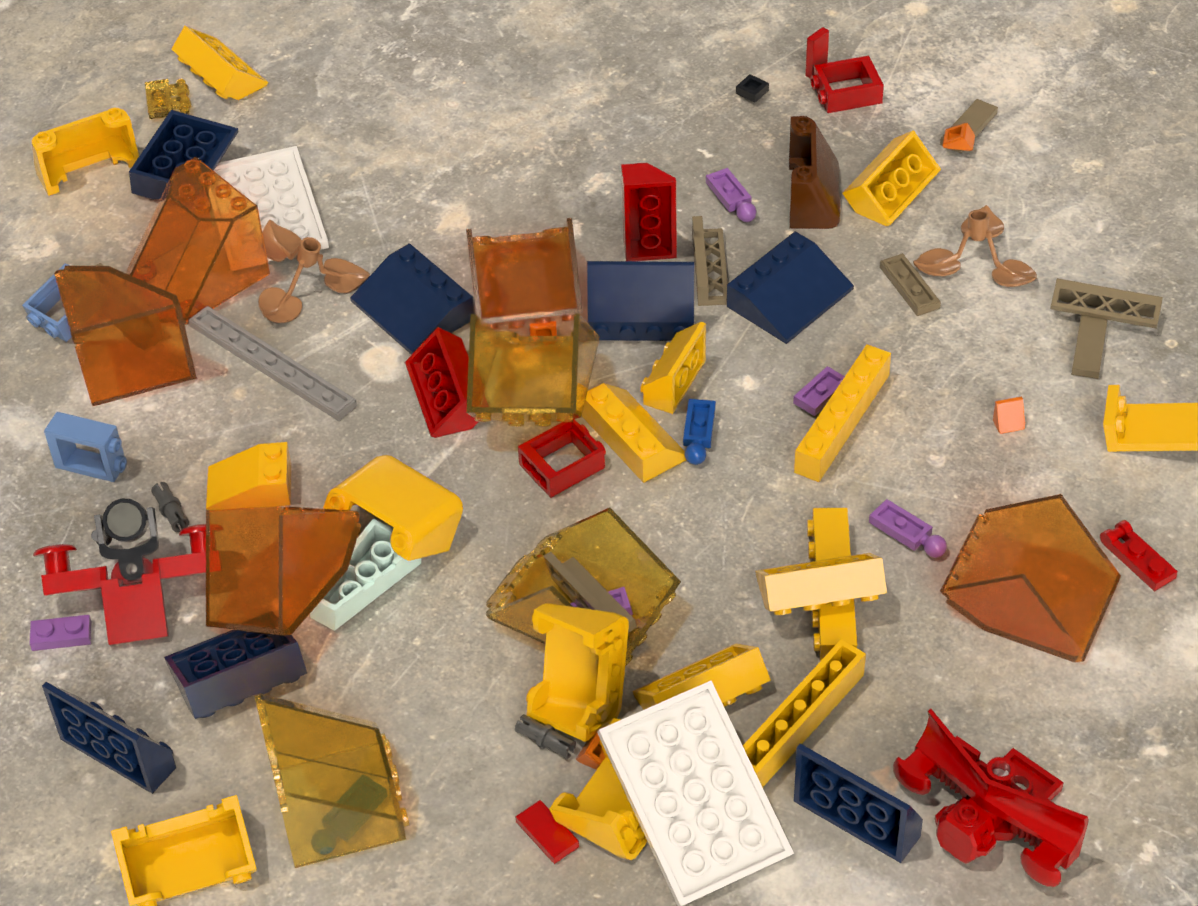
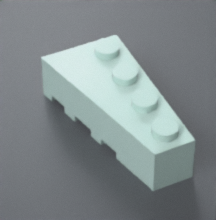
(370, 573)

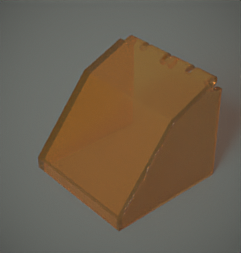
(124, 332)
(274, 564)
(1033, 577)

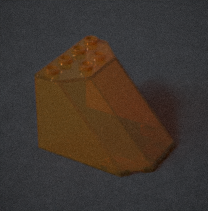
(201, 241)
(525, 277)

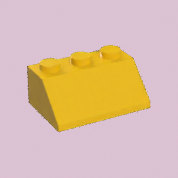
(675, 369)

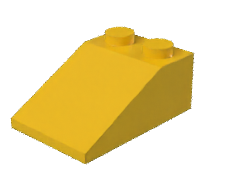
(251, 478)

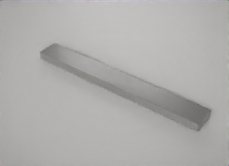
(273, 363)

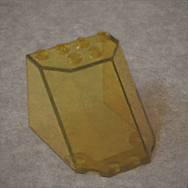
(530, 380)
(609, 554)
(331, 780)

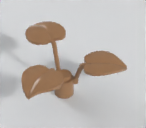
(977, 226)
(282, 243)

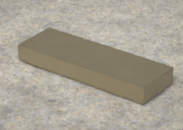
(977, 117)
(910, 284)
(1089, 347)

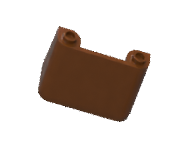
(814, 179)

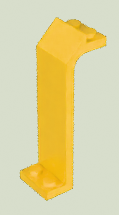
(1149, 425)

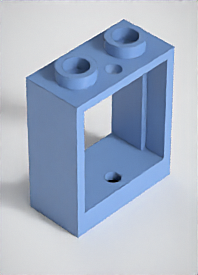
(41, 303)
(67, 429)

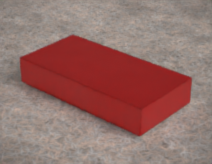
(816, 50)
(546, 833)

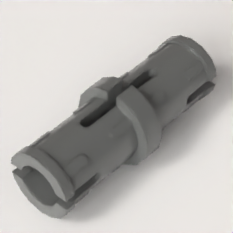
(170, 506)
(545, 736)

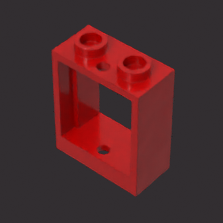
(850, 97)
(552, 482)

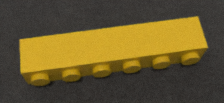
(842, 413)
(831, 540)
(804, 709)

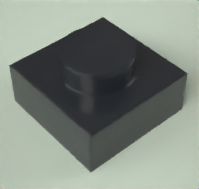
(752, 88)

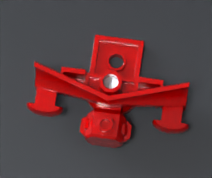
(993, 803)

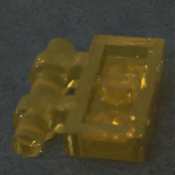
(160, 101)

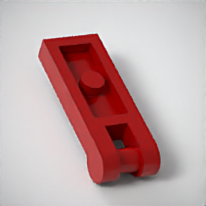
(1138, 555)

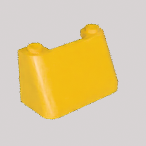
(83, 144)
(416, 506)
(581, 669)
(602, 813)
(184, 853)

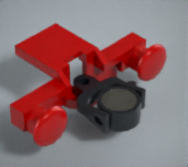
(131, 610)

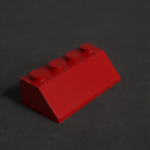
(648, 213)
(441, 383)

